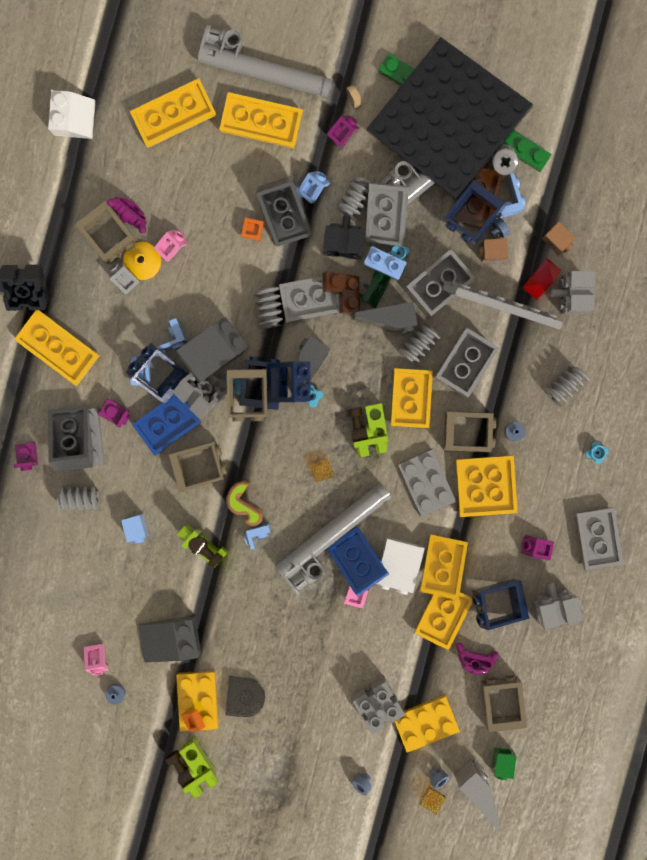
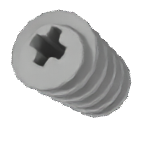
(501, 166)
(354, 197)
(268, 307)
(419, 343)
(566, 384)
(78, 498)

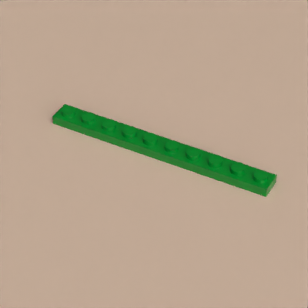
(525, 149)

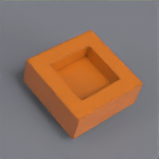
(252, 229)
(193, 720)

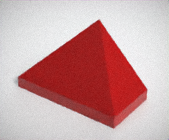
(542, 279)

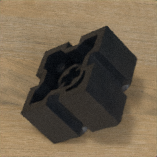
(343, 240)
(23, 287)

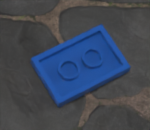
(166, 424)
(357, 561)

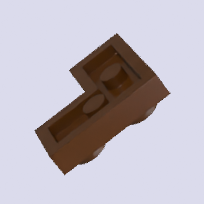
(348, 289)

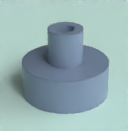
(500, 228)
(510, 431)
(115, 694)
(439, 778)
(362, 784)

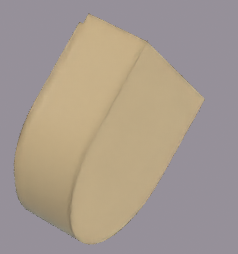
(354, 96)

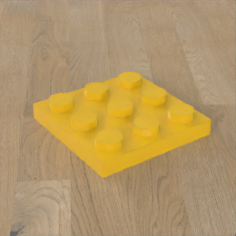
(486, 486)

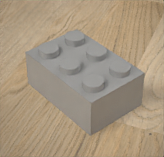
(427, 287)
(466, 362)

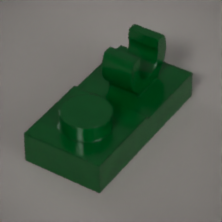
(376, 289)

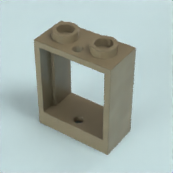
(94, 218)
(237, 374)
(449, 431)
(179, 470)
(506, 722)

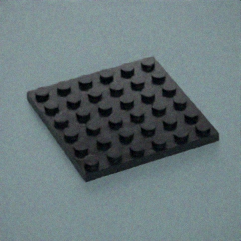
(449, 118)

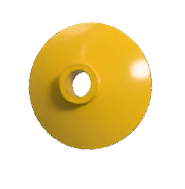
(149, 266)

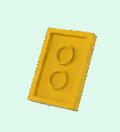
(411, 398)
(443, 567)
(443, 619)
(198, 693)
(426, 723)

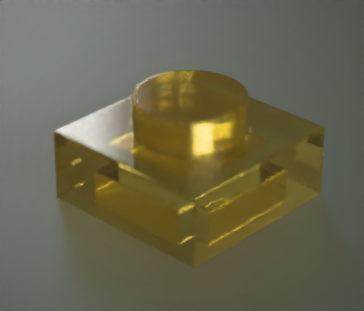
(322, 470)
(432, 800)

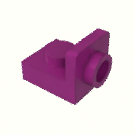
(343, 130)
(114, 412)
(26, 456)
(537, 547)

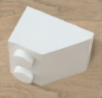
(71, 115)

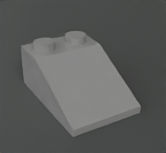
(474, 785)

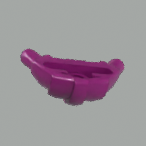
(129, 212)
(475, 662)

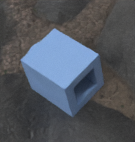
(135, 528)

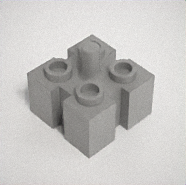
(577, 293)
(201, 395)
(556, 608)
(378, 705)

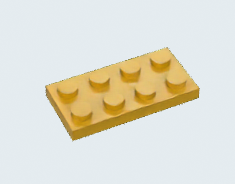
(173, 113)
(261, 120)
(57, 347)

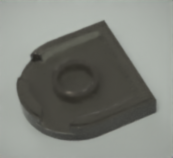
(244, 697)

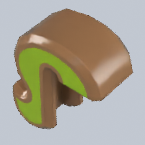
(242, 507)

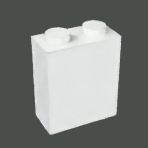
(402, 563)

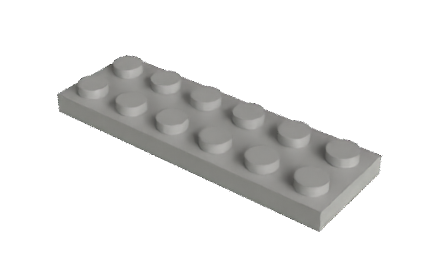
(502, 304)

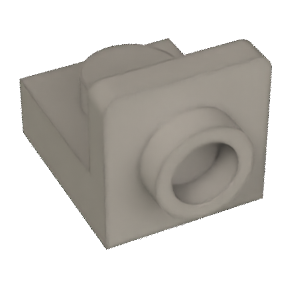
(123, 277)

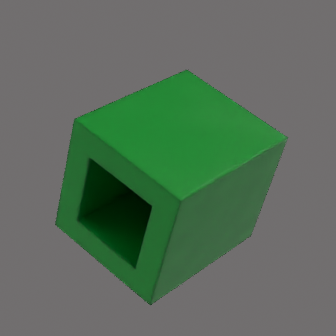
(503, 763)

